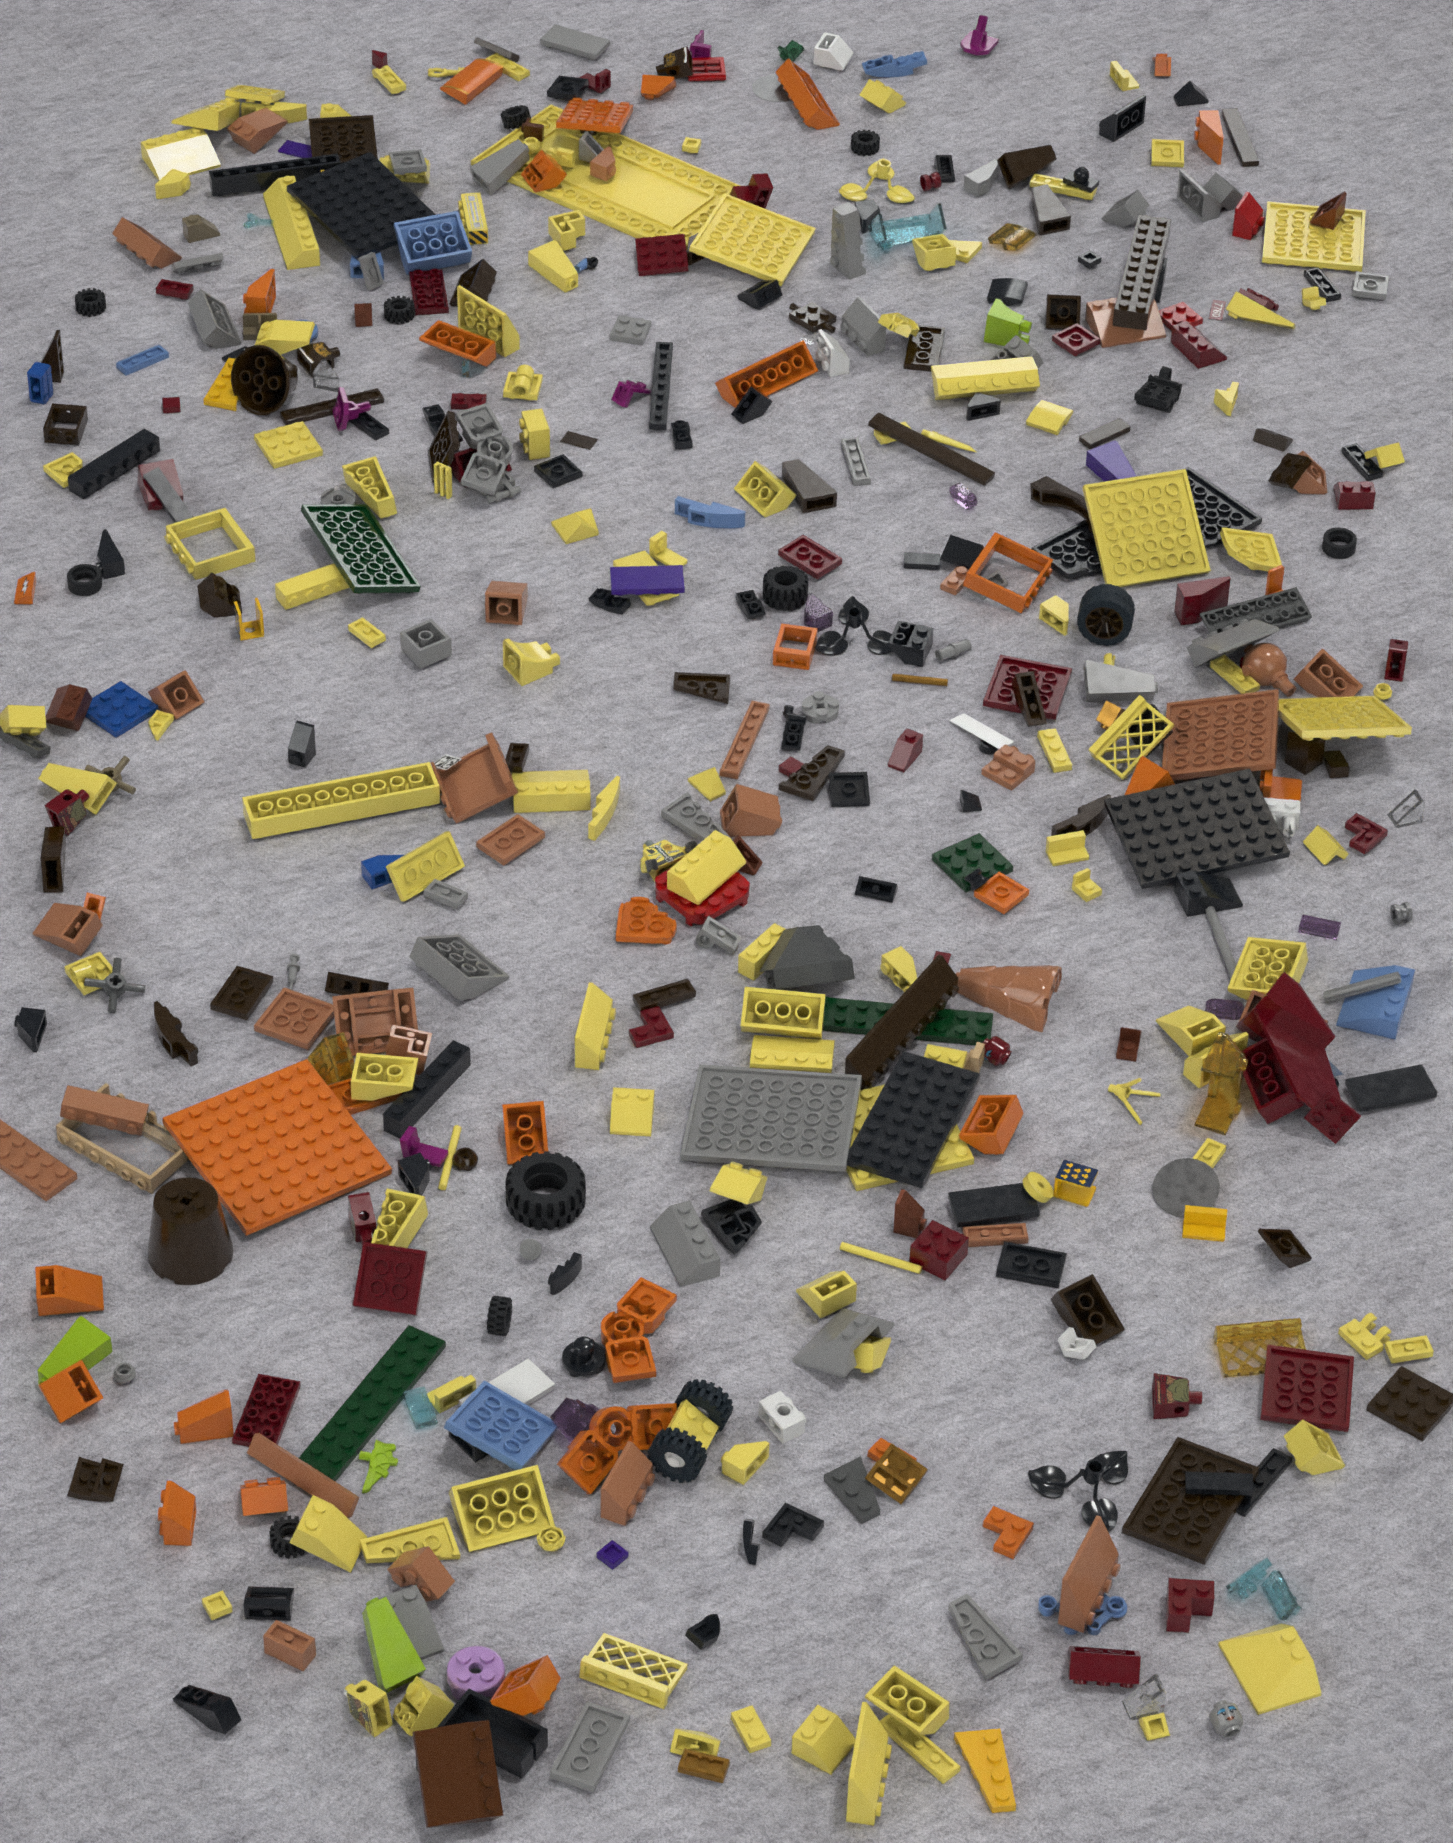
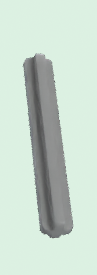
(1362, 987)

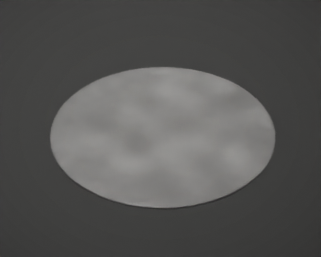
(770, 89)
(1185, 1183)

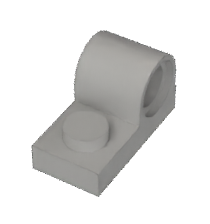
(714, 932)

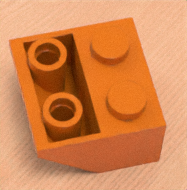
(543, 172)
(71, 1391)
(264, 1497)
(177, 1515)

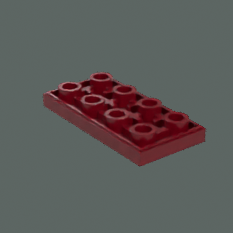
(428, 292)
(266, 1409)

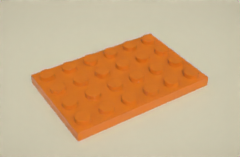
(595, 115)

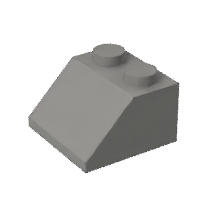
(1223, 192)
(1126, 210)

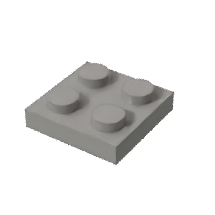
(407, 162)
(1370, 285)
(630, 330)

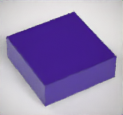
(612, 1554)

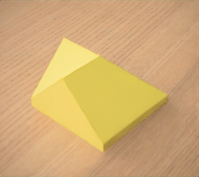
(576, 526)

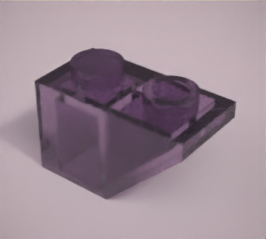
(817, 614)

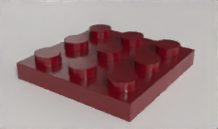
(661, 254)
(390, 1278)

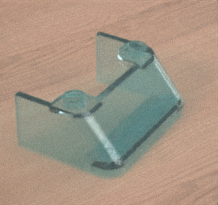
(905, 229)

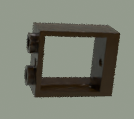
(59, 413)

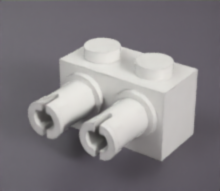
(1285, 813)

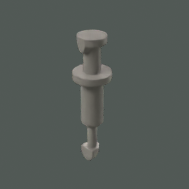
(293, 968)

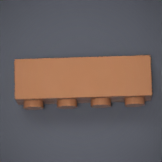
(104, 1110)

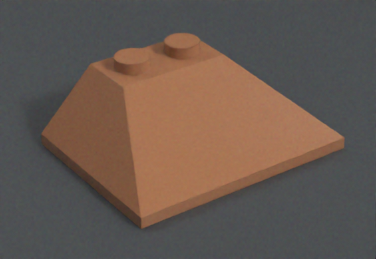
(370, 1015)

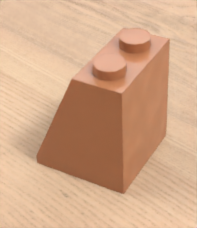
(506, 602)
(750, 813)

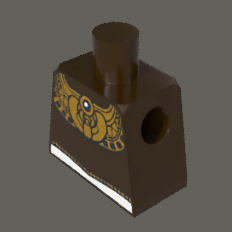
(677, 64)
(311, 355)

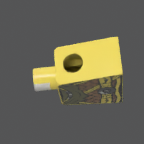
(369, 1706)

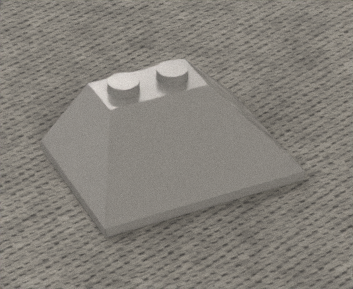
(834, 1344)

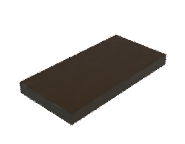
(925, 348)

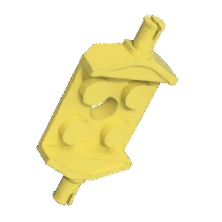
(899, 324)

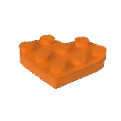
(643, 923)

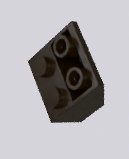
(218, 596)

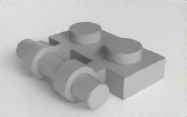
(507, 485)

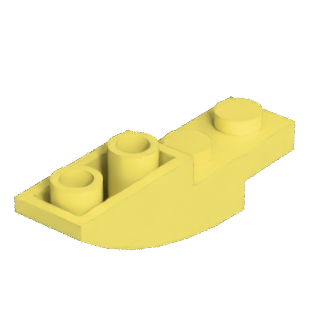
(290, 111)

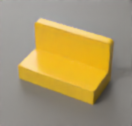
(1204, 1223)

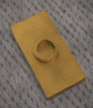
(703, 1765)

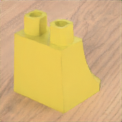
(528, 660)

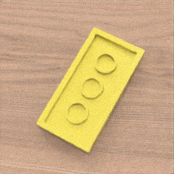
(424, 864)

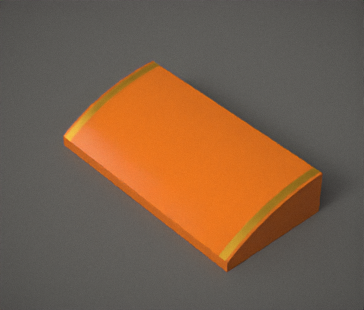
(473, 80)

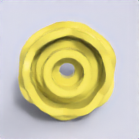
(533, 144)
(551, 1538)

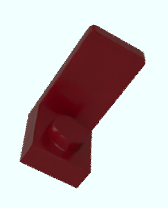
(600, 81)

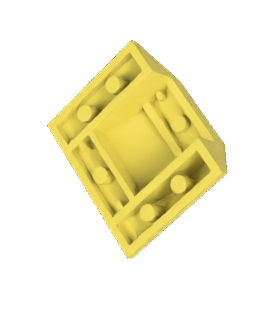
(1272, 1667)

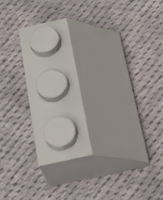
(1197, 198)
(862, 327)

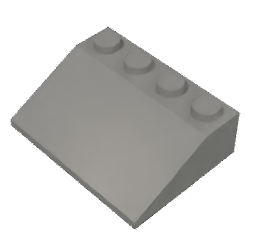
(1229, 640)
(457, 965)

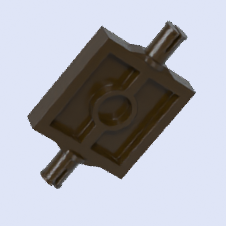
(812, 317)

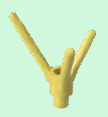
(1123, 1092)

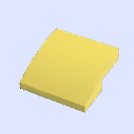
(1049, 417)

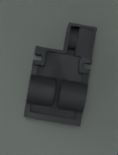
(1159, 391)

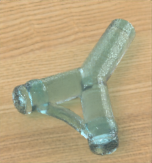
(256, 221)

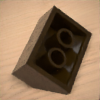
(476, 280)

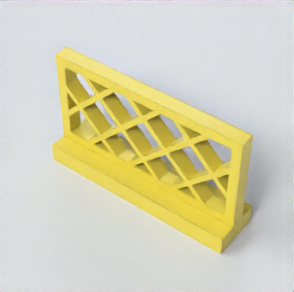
(1122, 725)
(627, 1681)

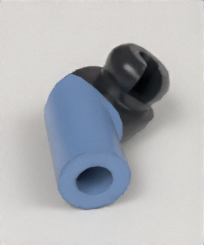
(586, 263)

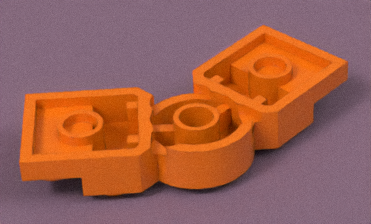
(623, 1332)
(596, 1450)

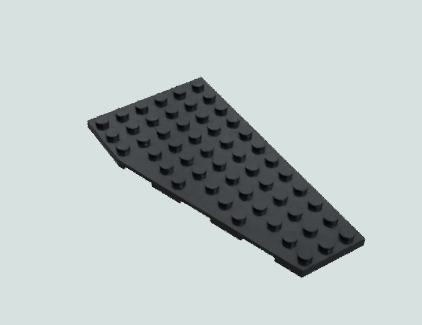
(1075, 548)

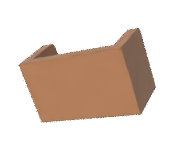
(289, 1645)

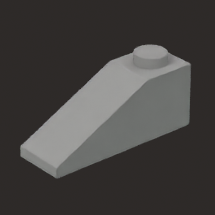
(981, 180)

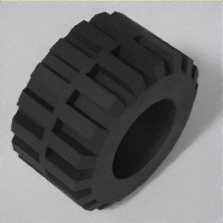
(785, 588)

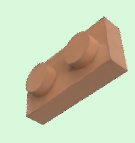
(954, 581)

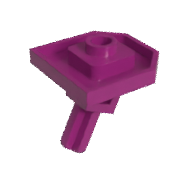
(977, 41)
(347, 410)

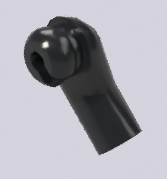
(791, 716)

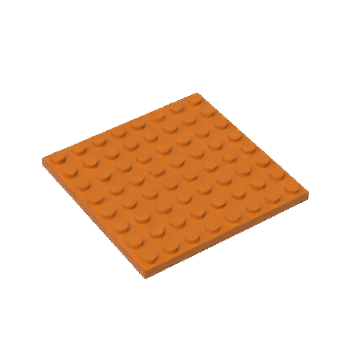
(277, 1146)

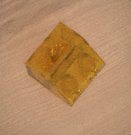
(333, 1059)

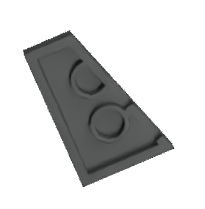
(854, 1490)

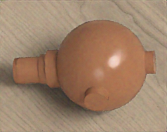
(1267, 666)

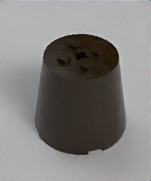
(188, 1233)

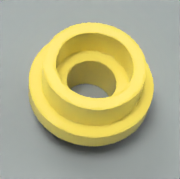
(1382, 691)

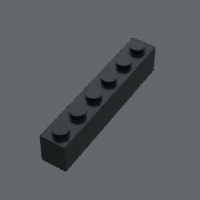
(113, 463)
(427, 1089)

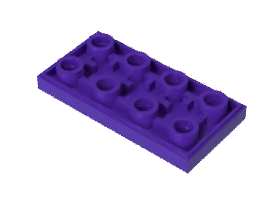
(647, 580)

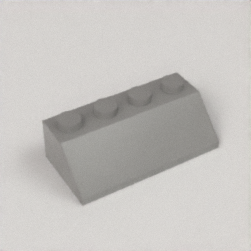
(213, 321)
(686, 1244)

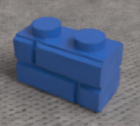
(40, 383)

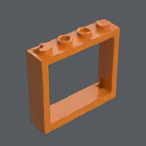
(1018, 553)

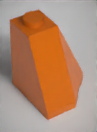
(1148, 777)
(206, 1419)

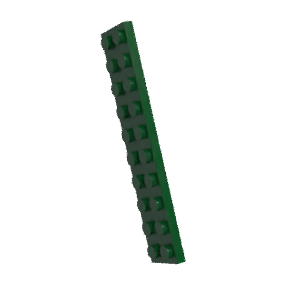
(947, 1027)
(372, 1402)

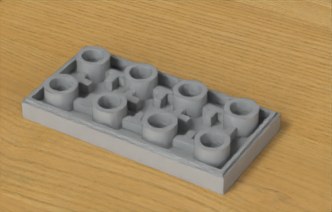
(575, 42)

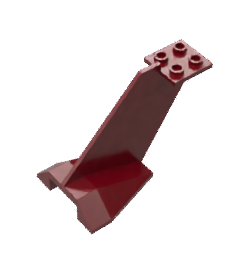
(1299, 1042)

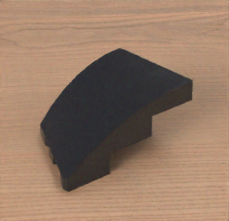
(732, 1223)

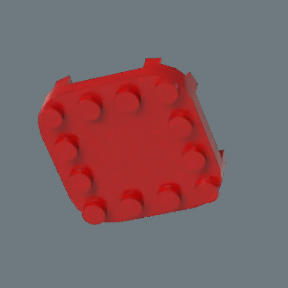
(724, 898)

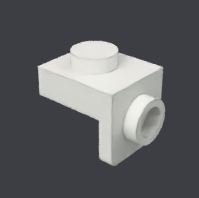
(1074, 1346)

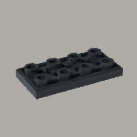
(1391, 1088)
(992, 1205)

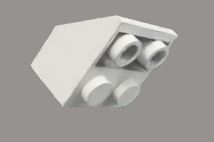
(832, 52)
(831, 355)

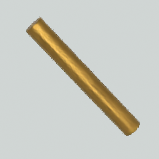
(919, 679)

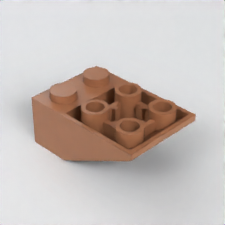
(69, 927)

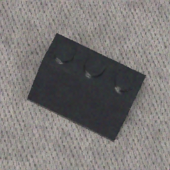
(1123, 120)

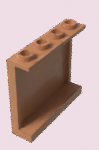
(475, 781)

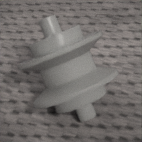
(530, 1249)

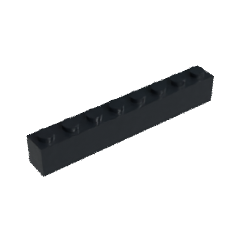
(262, 176)

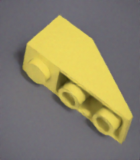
(899, 967)

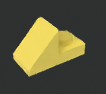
(1226, 399)

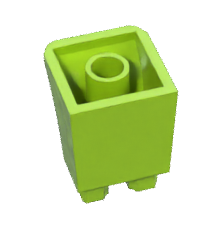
(1004, 324)

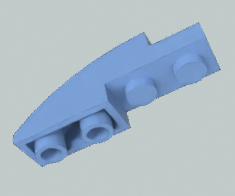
(898, 67)
(711, 515)

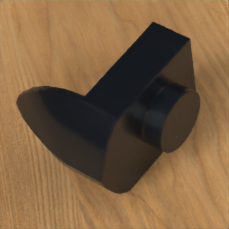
(705, 1631)

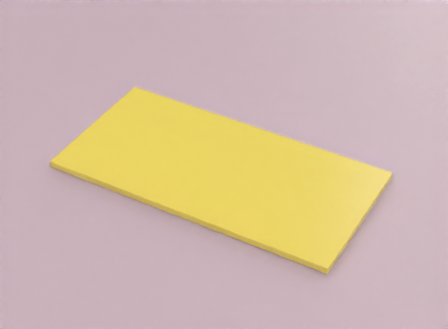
(646, 195)

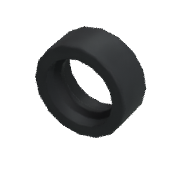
(1339, 551)
(84, 571)

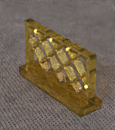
(1254, 1332)

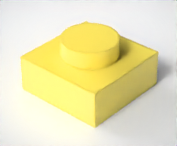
(691, 145)
(217, 1605)

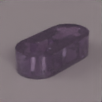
(963, 496)
(1225, 1008)

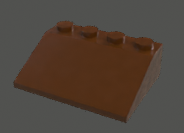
(458, 1774)

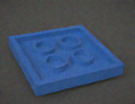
(120, 709)

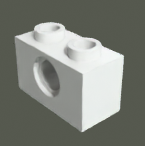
(782, 1417)

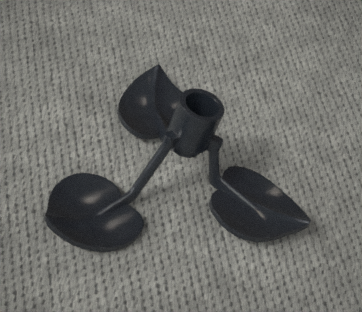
(853, 615)
(1110, 1466)

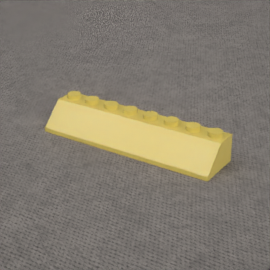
(291, 226)

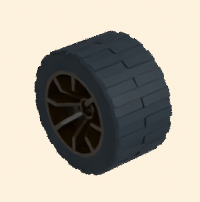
(1106, 614)

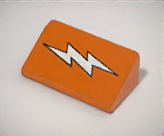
(25, 589)

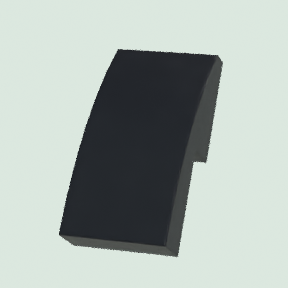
(681, 434)
(607, 601)
(750, 604)
(793, 735)
(566, 1274)

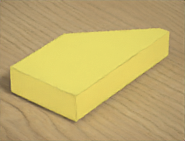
(159, 723)

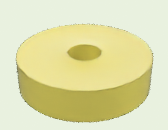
(1038, 1187)

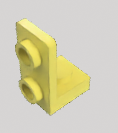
(660, 552)

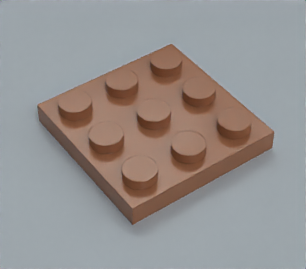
(295, 1018)

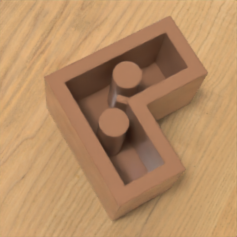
(409, 1043)
(424, 1570)

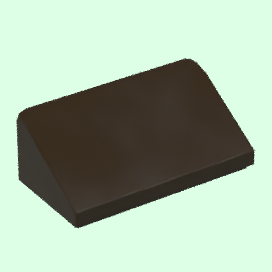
(1272, 439)

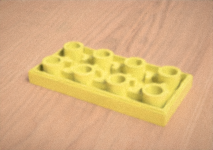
(643, 559)

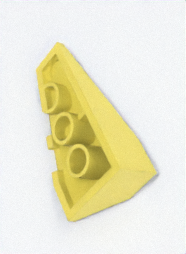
(1249, 310)

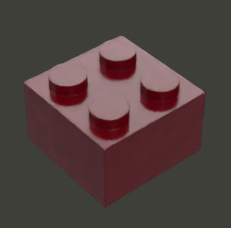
(939, 1250)

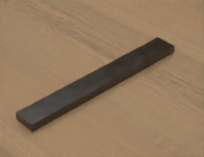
(931, 449)

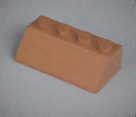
(145, 244)

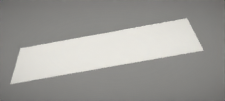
(981, 731)

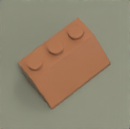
(626, 1485)

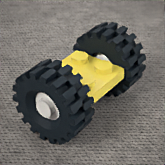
(682, 1446)

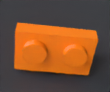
(1279, 787)

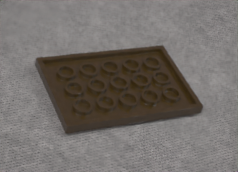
(1182, 1521)

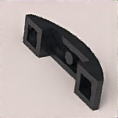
(434, 417)

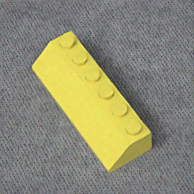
(985, 377)

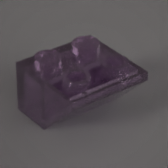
(573, 1417)

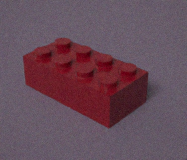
(1268, 1082)

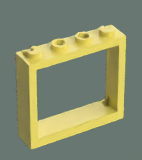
(205, 523)

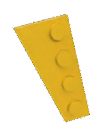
(221, 391)
(989, 1766)

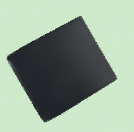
(969, 802)

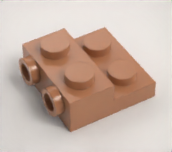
(1009, 767)

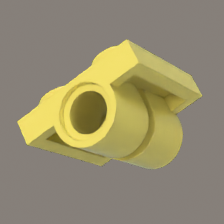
(523, 384)

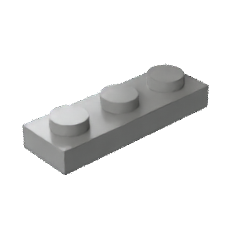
(197, 263)

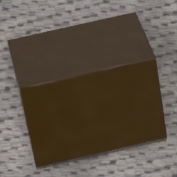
(1304, 754)

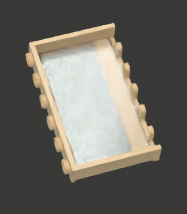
(138, 1159)

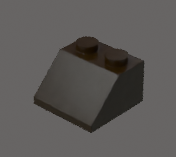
(1062, 311)

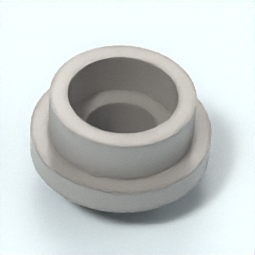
(124, 1373)

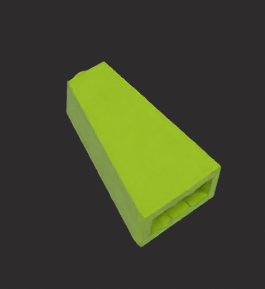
(80, 1342)
(390, 1647)

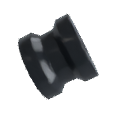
(976, 879)

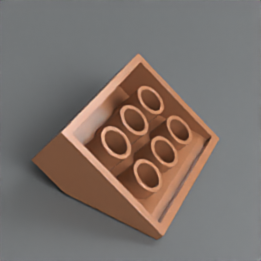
(1100, 319)
(1088, 1578)

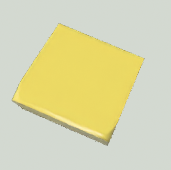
(1154, 1726)

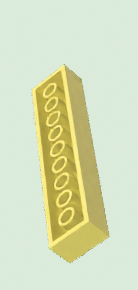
(341, 800)

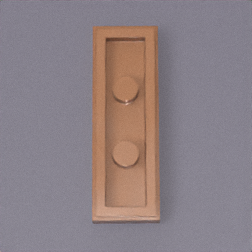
(996, 1234)

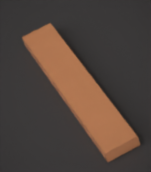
(744, 739)
(302, 1474)

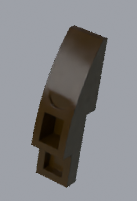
(1087, 819)
(171, 1037)

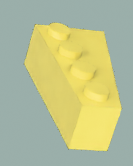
(370, 484)
(400, 1218)

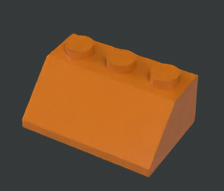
(992, 1123)
(527, 1687)

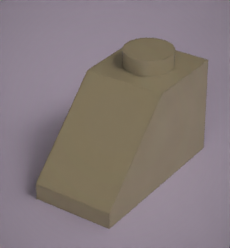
(198, 228)

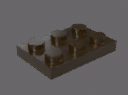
(241, 992)

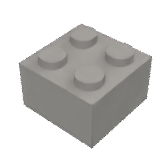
(425, 643)

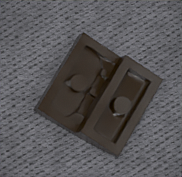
(95, 1480)

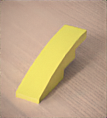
(605, 806)

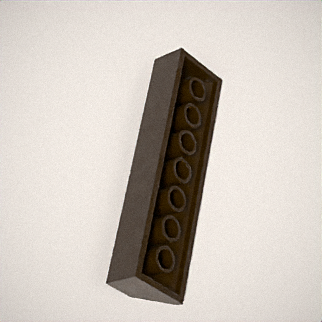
(902, 1023)

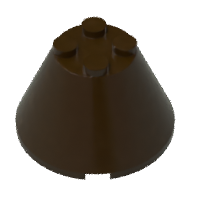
(262, 379)

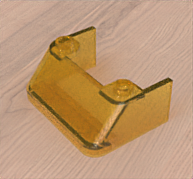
(1226, 1068)

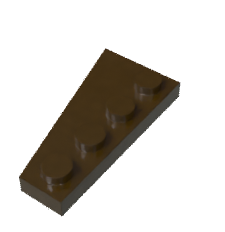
(813, 775)

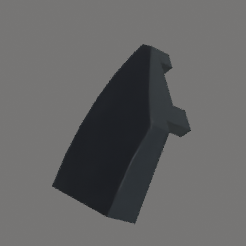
(751, 1549)

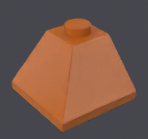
(656, 86)

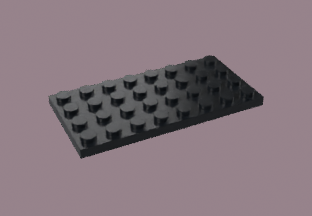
(912, 1119)

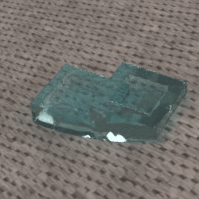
(420, 1408)

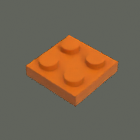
(1001, 893)

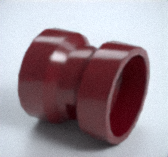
(930, 181)

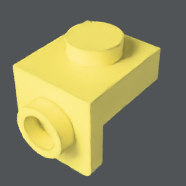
(1311, 298)

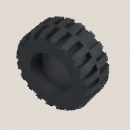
(545, 1209)

